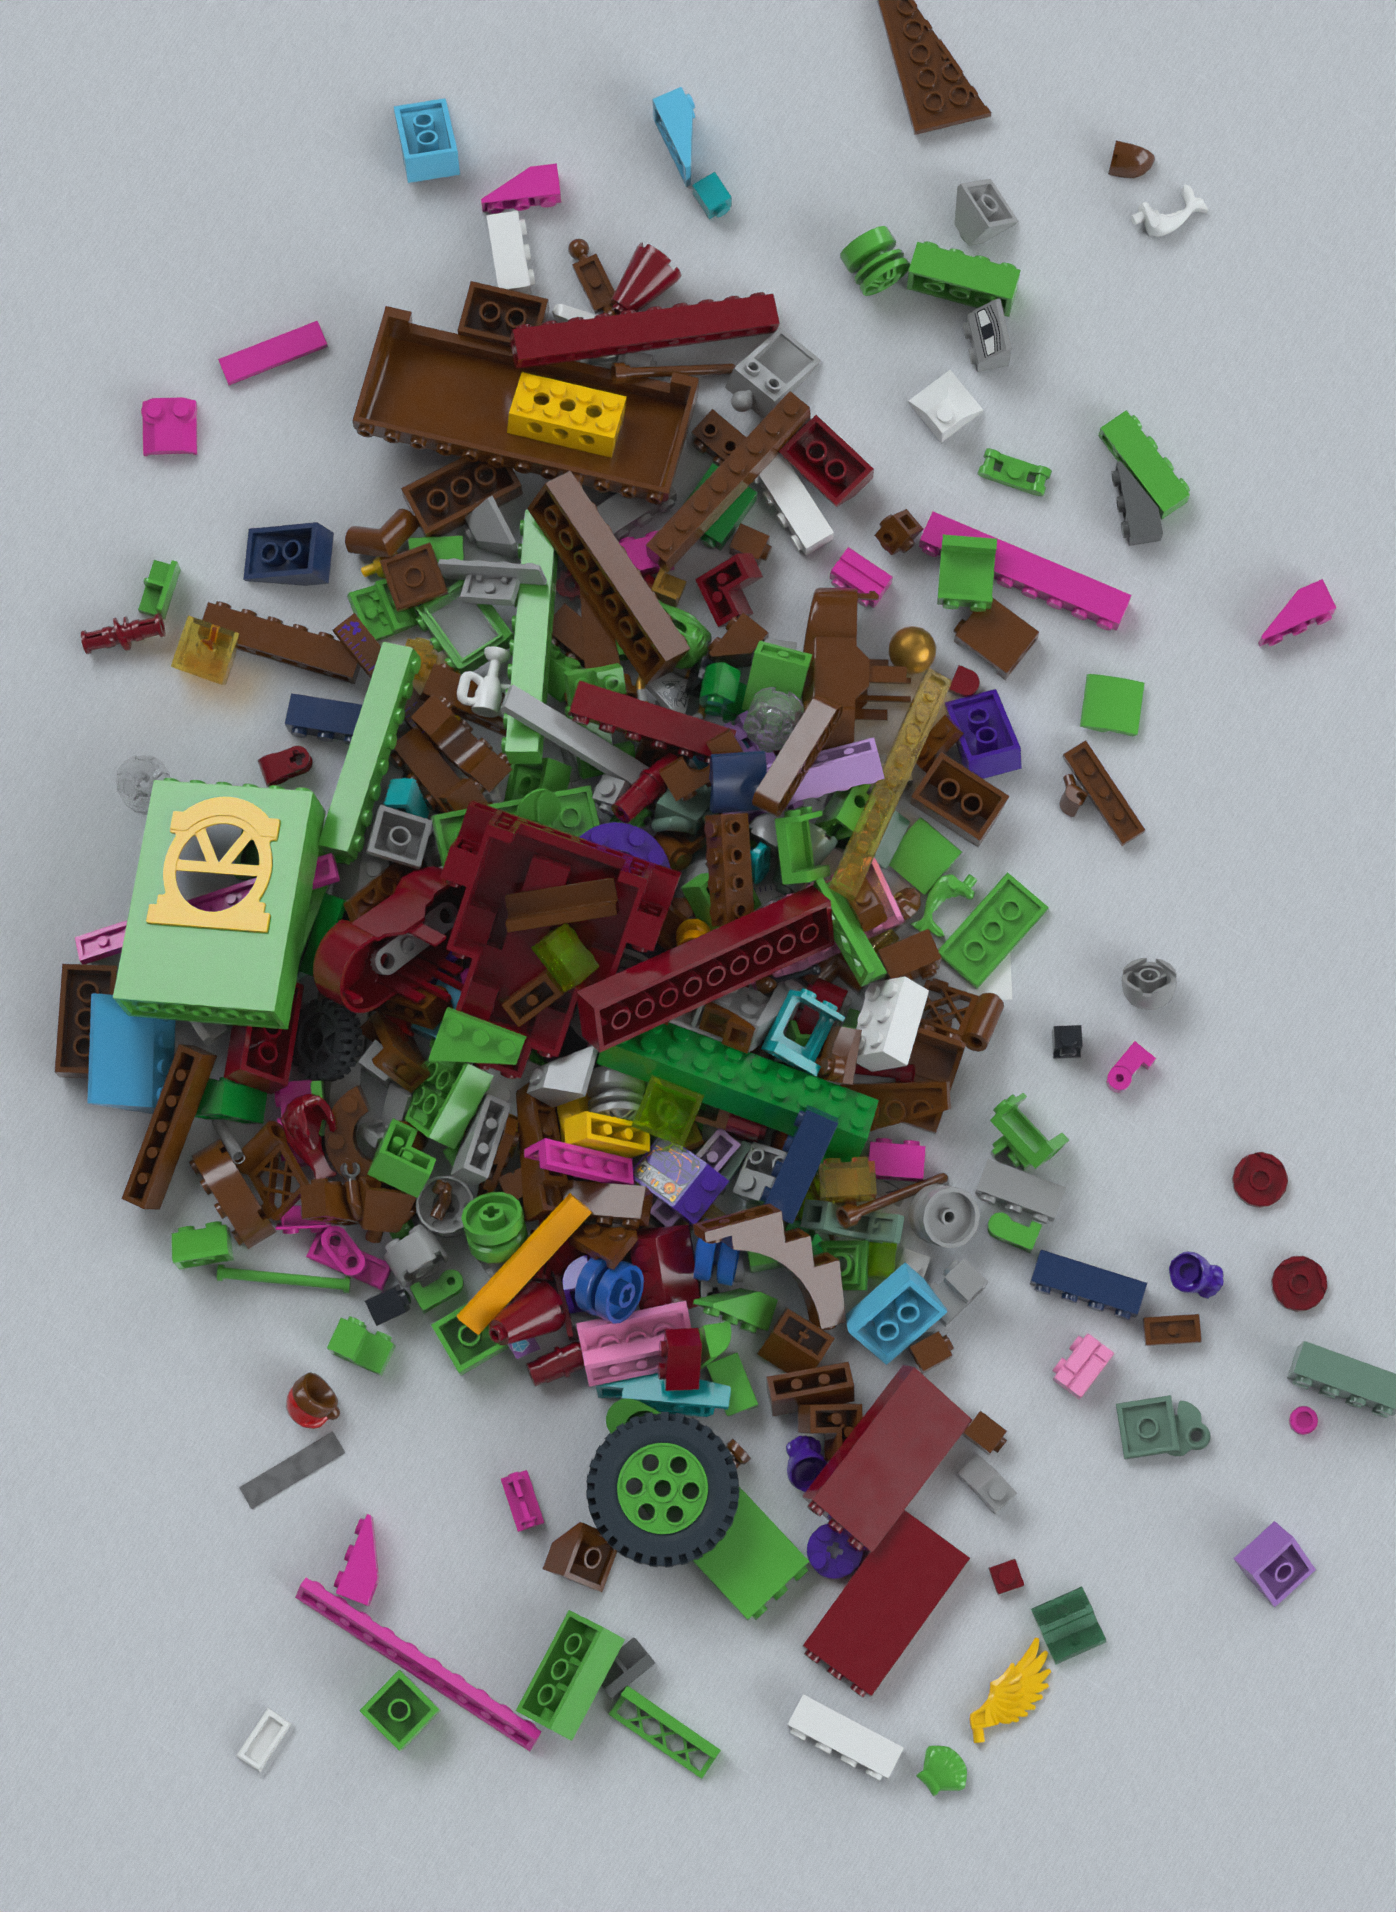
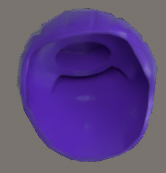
(1194, 1274)
(804, 1461)

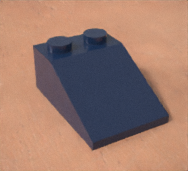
(289, 554)

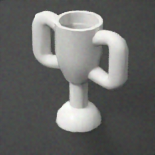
(489, 690)

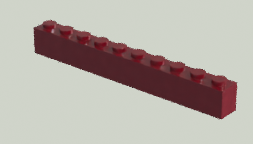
(644, 330)

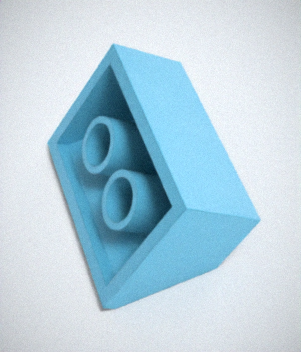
(895, 1314)

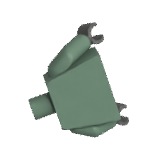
(680, 815)

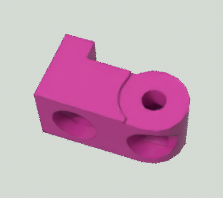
(1122, 1072)

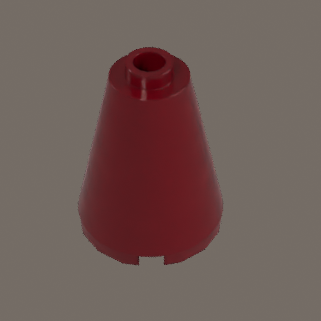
(644, 279)
(528, 1315)

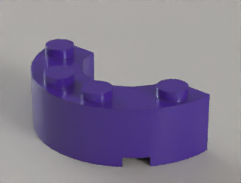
(628, 840)

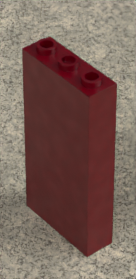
(886, 1459)
(885, 1604)

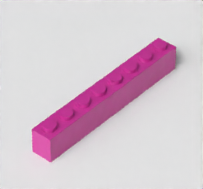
(1038, 576)

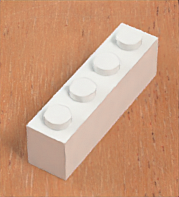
(794, 506)
(844, 1736)

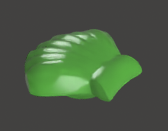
(943, 1770)

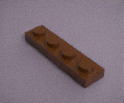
(1103, 793)

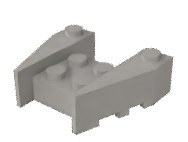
(754, 1008)

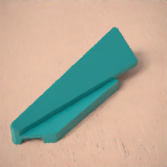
(652, 1392)

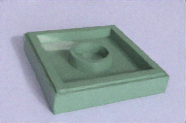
(1147, 1427)

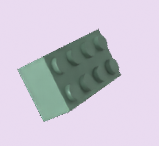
(1344, 1377)

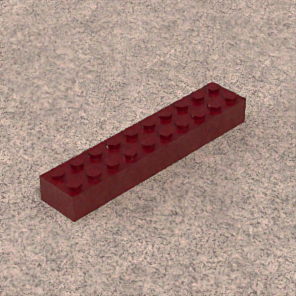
(705, 968)

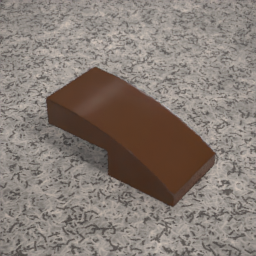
(731, 1027)

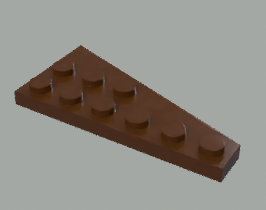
(928, 74)

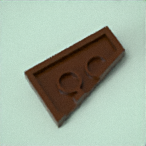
(508, 1139)

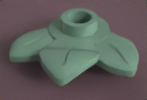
(1189, 1420)

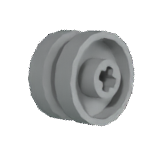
(944, 1215)

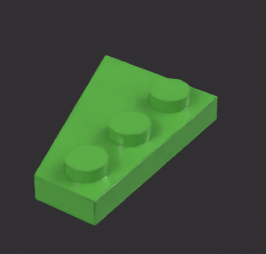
(475, 1041)

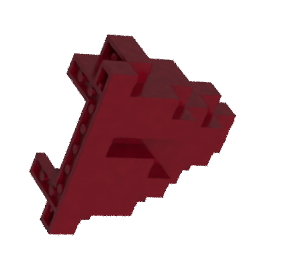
(511, 855)

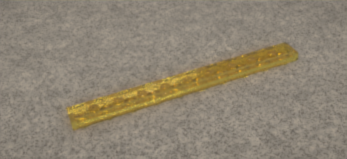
(887, 791)

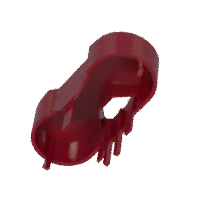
(344, 954)

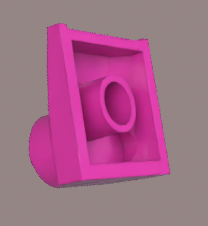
(169, 426)

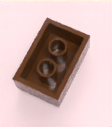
(494, 312)

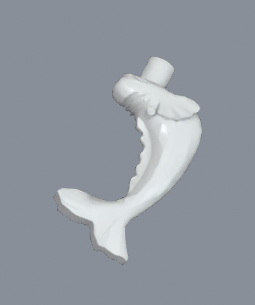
(1161, 224)

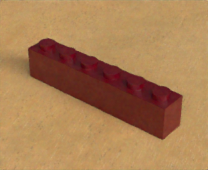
(643, 721)

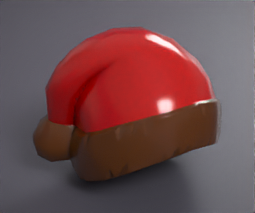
(312, 1402)

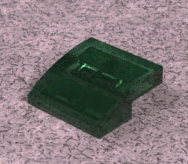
(1068, 1625)

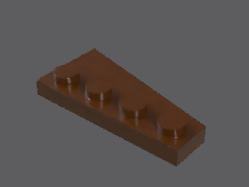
(377, 890)
(904, 1100)

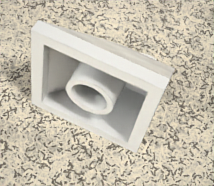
(945, 406)

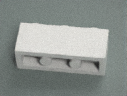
(510, 252)

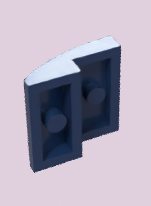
(735, 780)

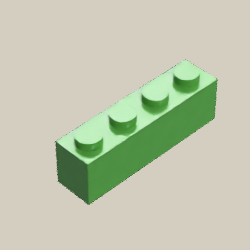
(1143, 461)

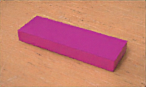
(376, 1270)

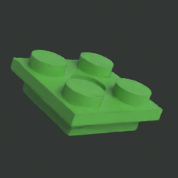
(856, 1254)

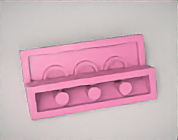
(630, 1347)

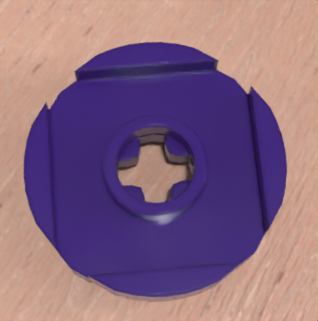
(822, 1560)

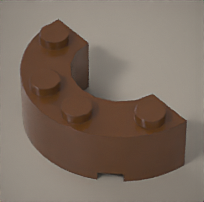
(459, 745)
(342, 1143)
(232, 1194)

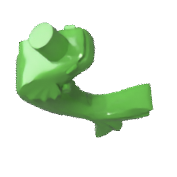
(944, 888)

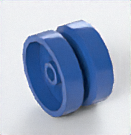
(717, 1254)
(607, 1291)

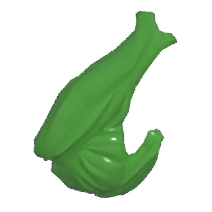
(694, 633)

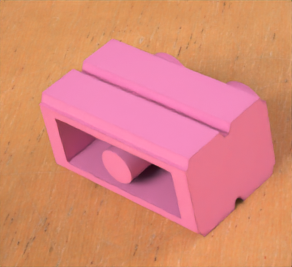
(1082, 1366)

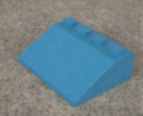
(127, 1057)

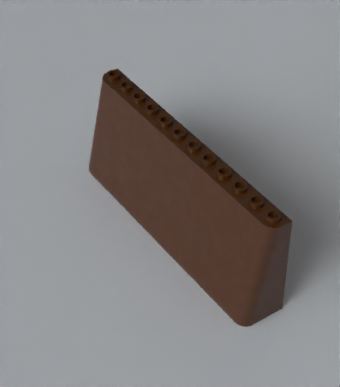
(457, 400)

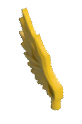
(1012, 1693)

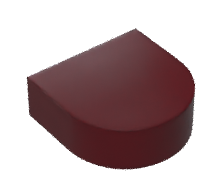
(964, 682)

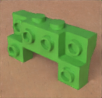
(607, 677)

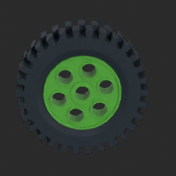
(617, 1511)

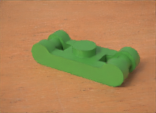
(1014, 472)

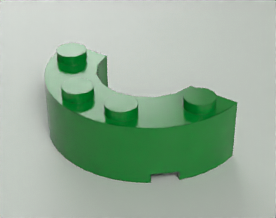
(722, 692)

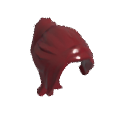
(302, 1128)

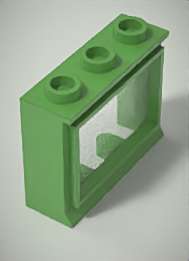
(462, 629)

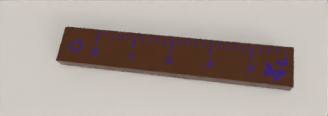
(365, 651)

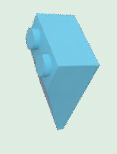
(674, 120)
(427, 140)

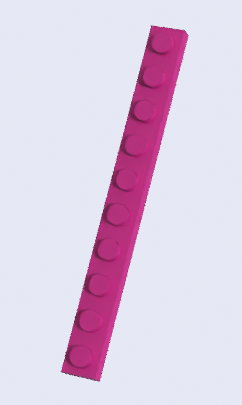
(109, 940)
(412, 1660)

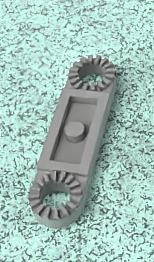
(405, 947)

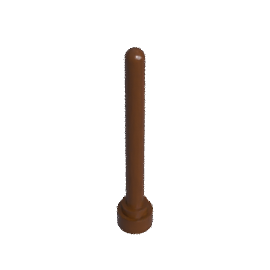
(621, 373)
(850, 1214)

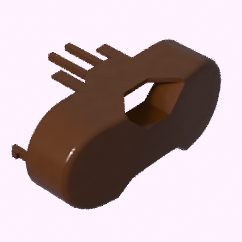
(839, 667)

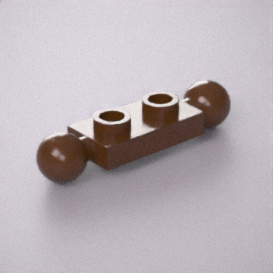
(592, 277)

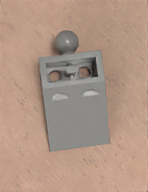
(770, 373)

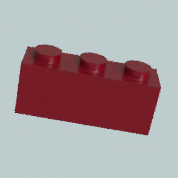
(827, 462)
(667, 1266)

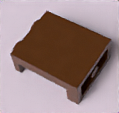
(997, 637)
(400, 1054)

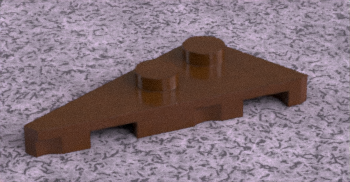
(604, 1242)

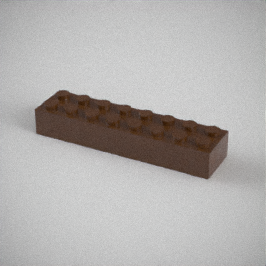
(608, 577)

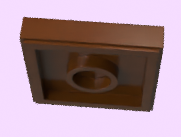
(414, 577)

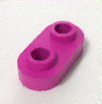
(344, 1251)

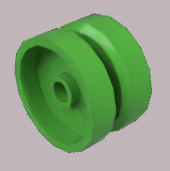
(494, 1226)

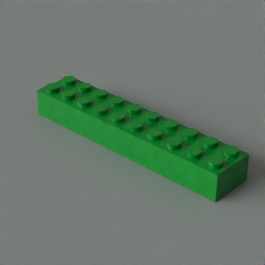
(743, 1083)

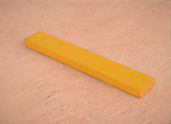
(524, 1264)

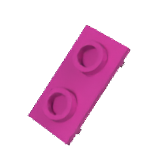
(293, 1221)
(522, 1500)

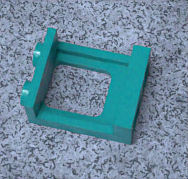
(787, 1050)

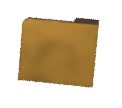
(668, 588)

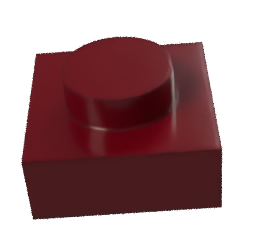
(1006, 1576)

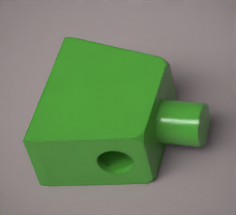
(843, 811)

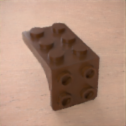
(935, 1059)

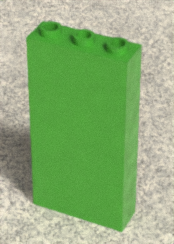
(750, 1560)

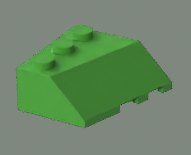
(447, 1099)

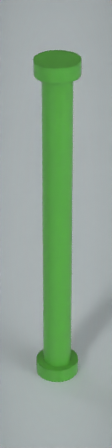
(283, 1278)

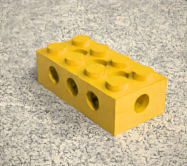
(566, 414)

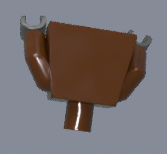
(377, 1204)

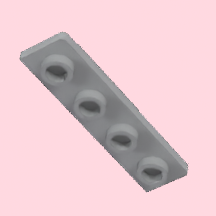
(491, 581)

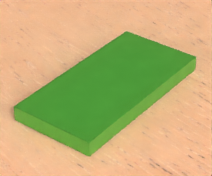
(992, 930)

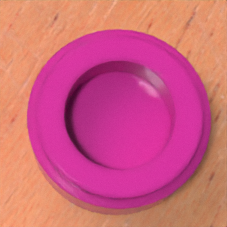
(1303, 1420)

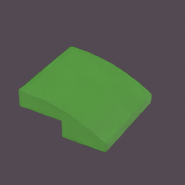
(378, 612)
(1112, 704)
(924, 856)

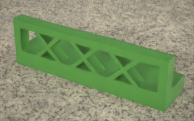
(851, 938)
(670, 1722)

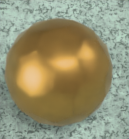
(913, 649)

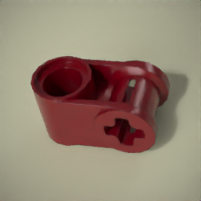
(282, 766)

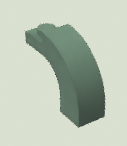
(873, 1227)

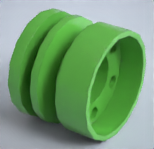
(875, 260)

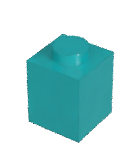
(712, 196)

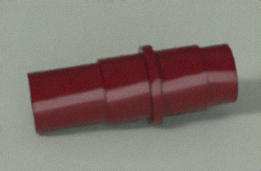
(643, 791)
(556, 1364)

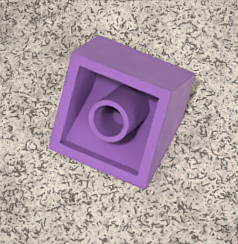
(1274, 1563)

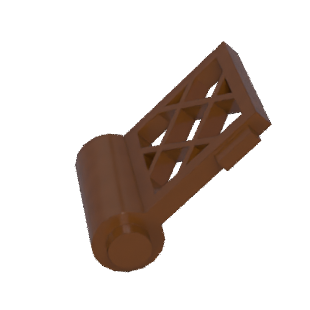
(679, 848)
(978, 1020)
(263, 1155)

